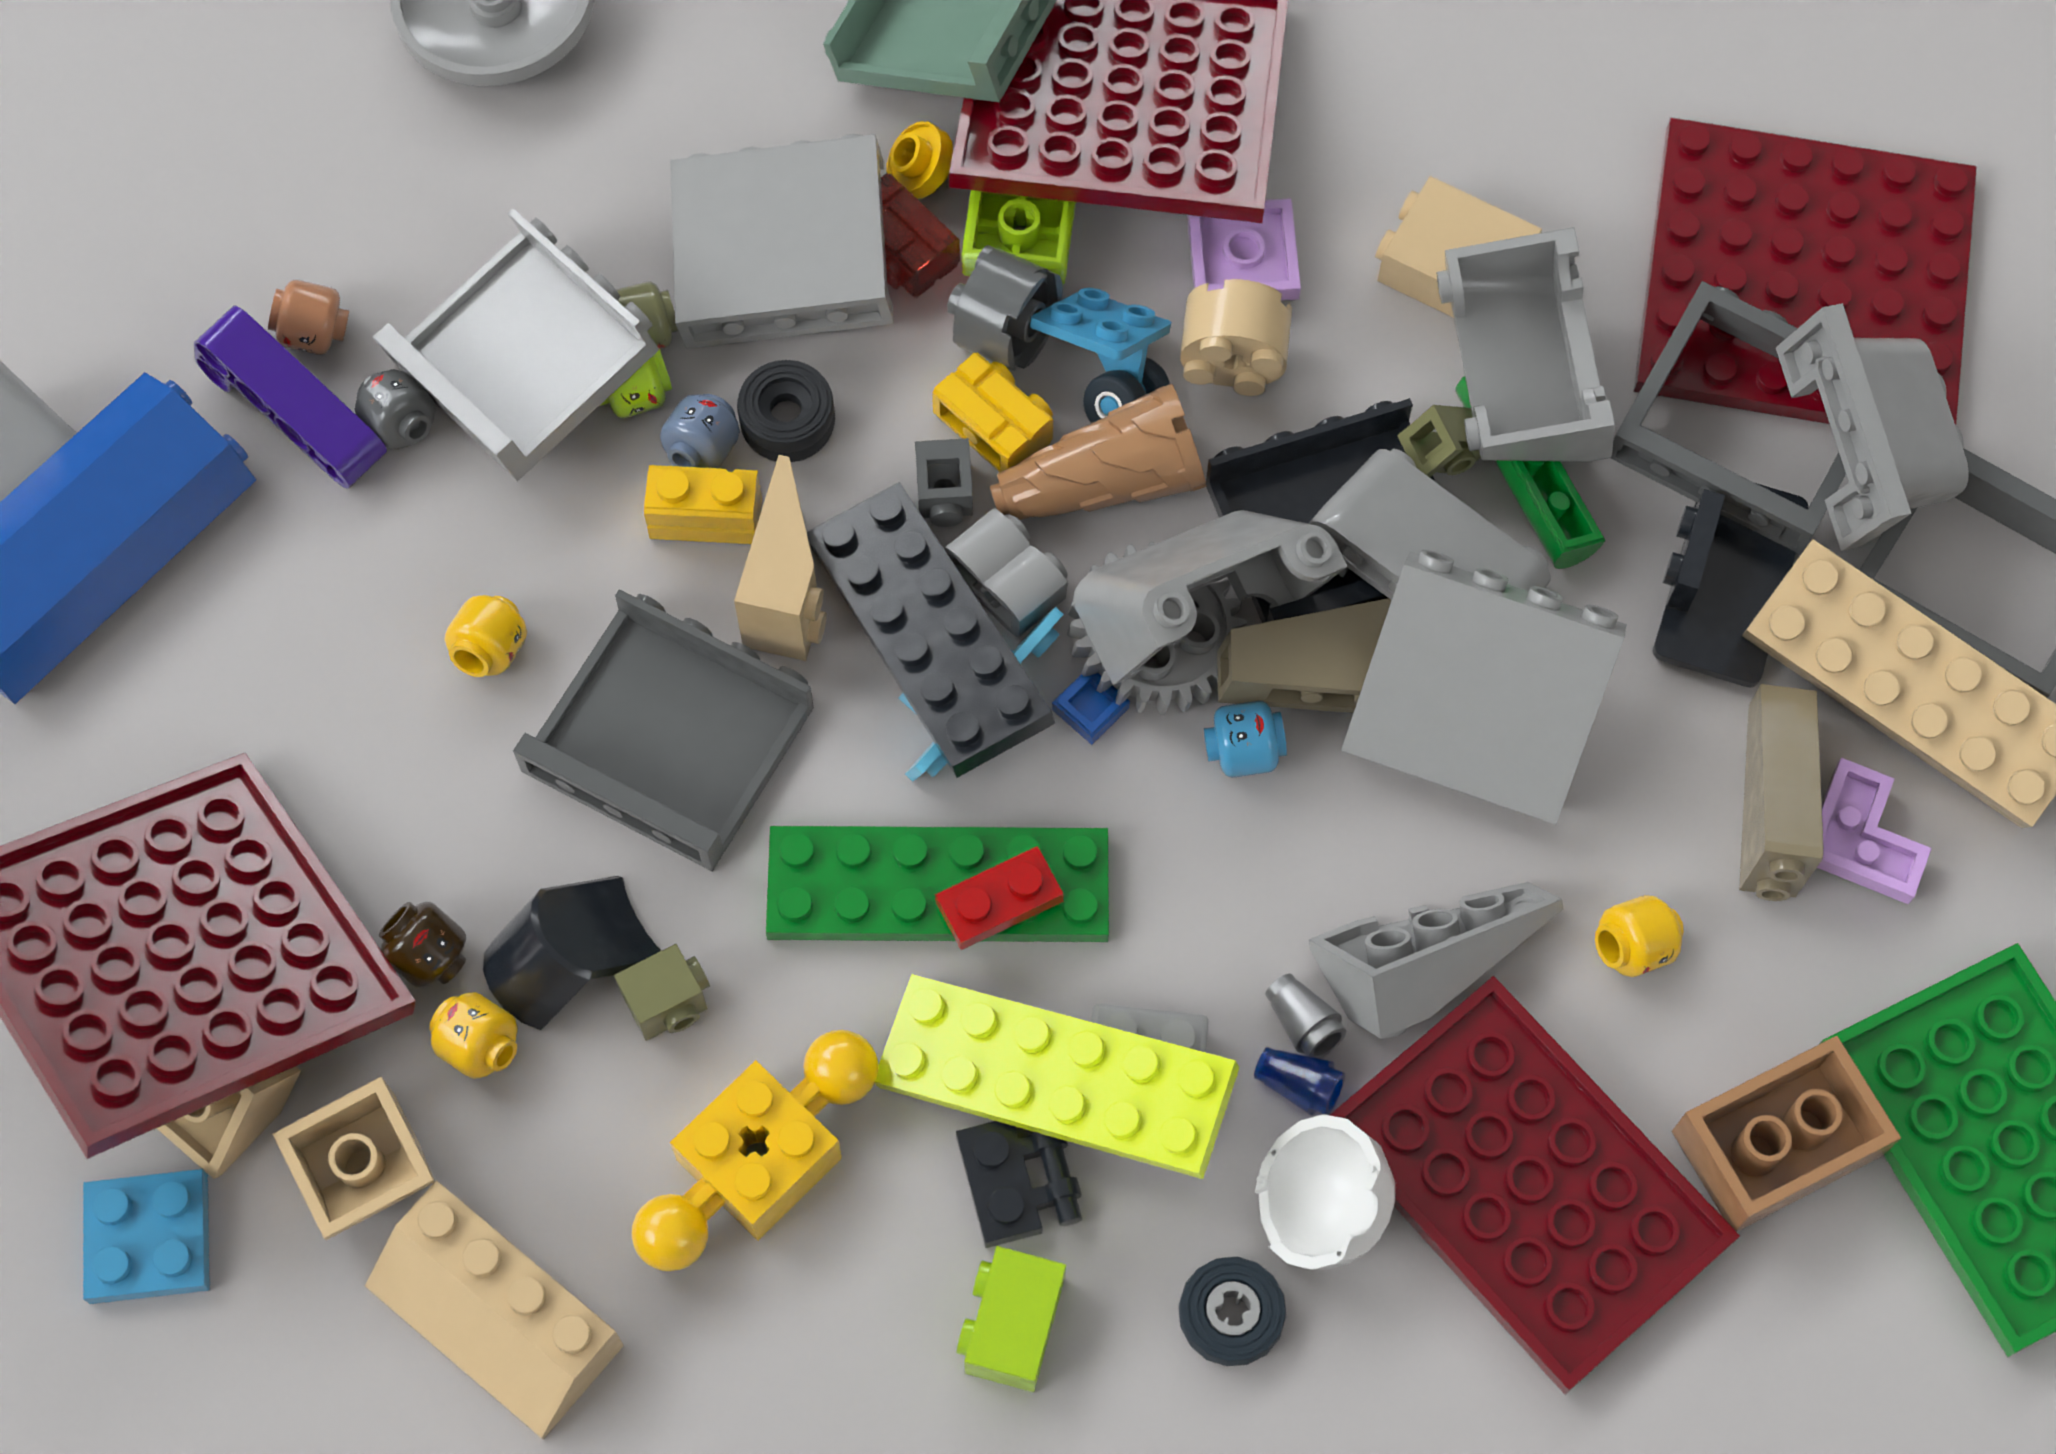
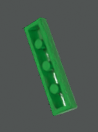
(1549, 505)

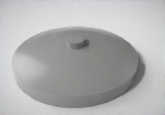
(490, 38)

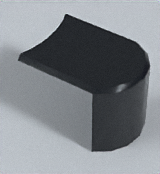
(561, 944)

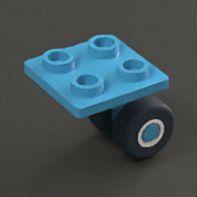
(1119, 338)

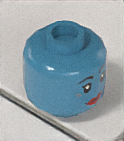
(1246, 739)

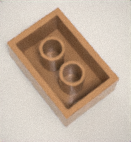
(1785, 1134)

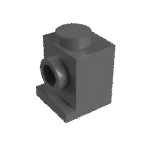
(944, 480)

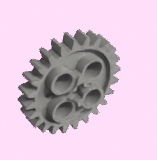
(1186, 665)

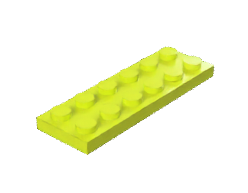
(1058, 1075)

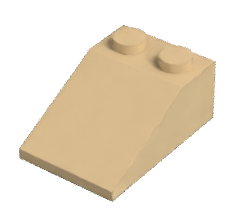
(778, 588)

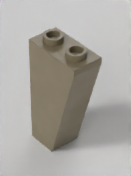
(1302, 659)
(1781, 793)

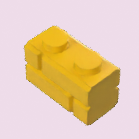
(993, 412)
(702, 504)

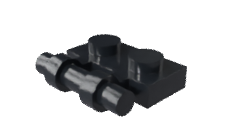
(1001, 1184)

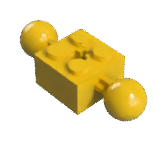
(755, 1189)

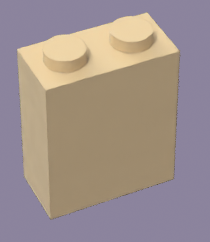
(1436, 222)

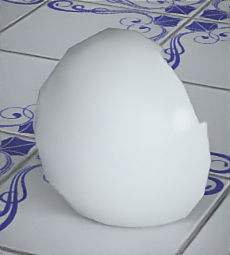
(1324, 1193)

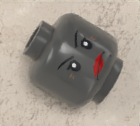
(395, 408)

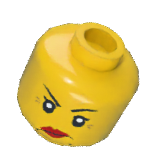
(485, 635)
(1639, 936)
(472, 1034)

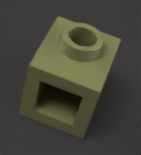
(664, 992)

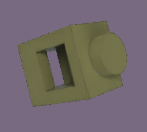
(1440, 450)

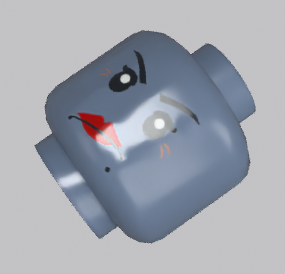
(700, 431)

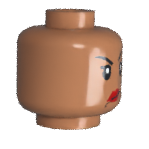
(307, 317)

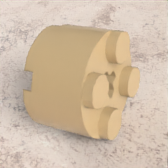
(1236, 336)

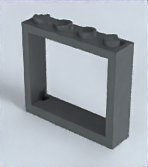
(1692, 473)
(2016, 507)

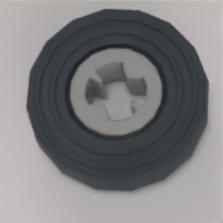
(1259, 1325)

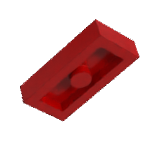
(999, 898)

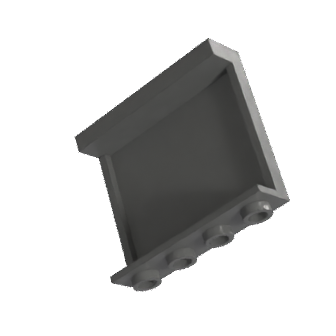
(669, 730)

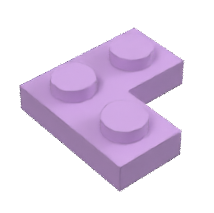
(1854, 842)

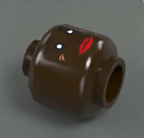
(423, 944)

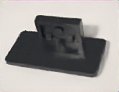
(1718, 591)

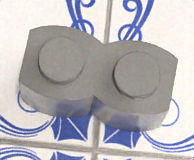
(1008, 572)

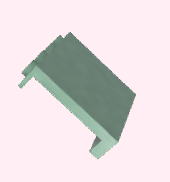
(935, 44)

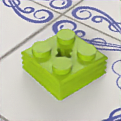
(993, 223)

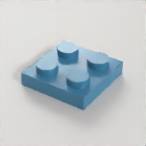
(145, 1236)

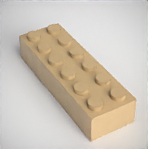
(1913, 682)

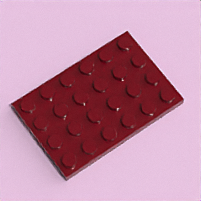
(1535, 1184)

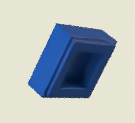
(1087, 709)

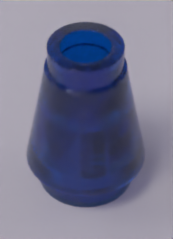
(1301, 1079)

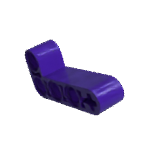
(246, 357)

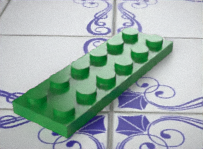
(885, 881)

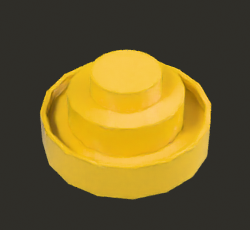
(921, 158)

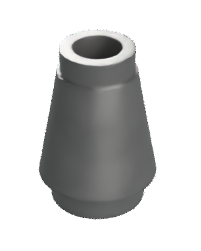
(1306, 1018)

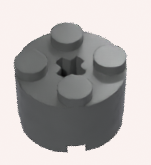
(998, 305)

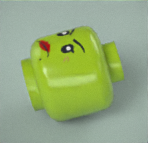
(642, 390)

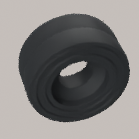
(786, 382)

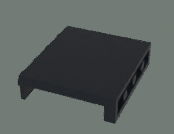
(1297, 476)

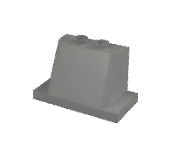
(1885, 419)

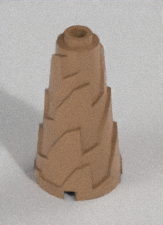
(1128, 456)

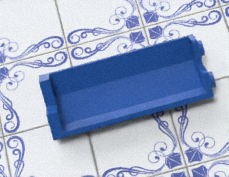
(106, 522)

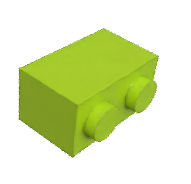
(1013, 1318)

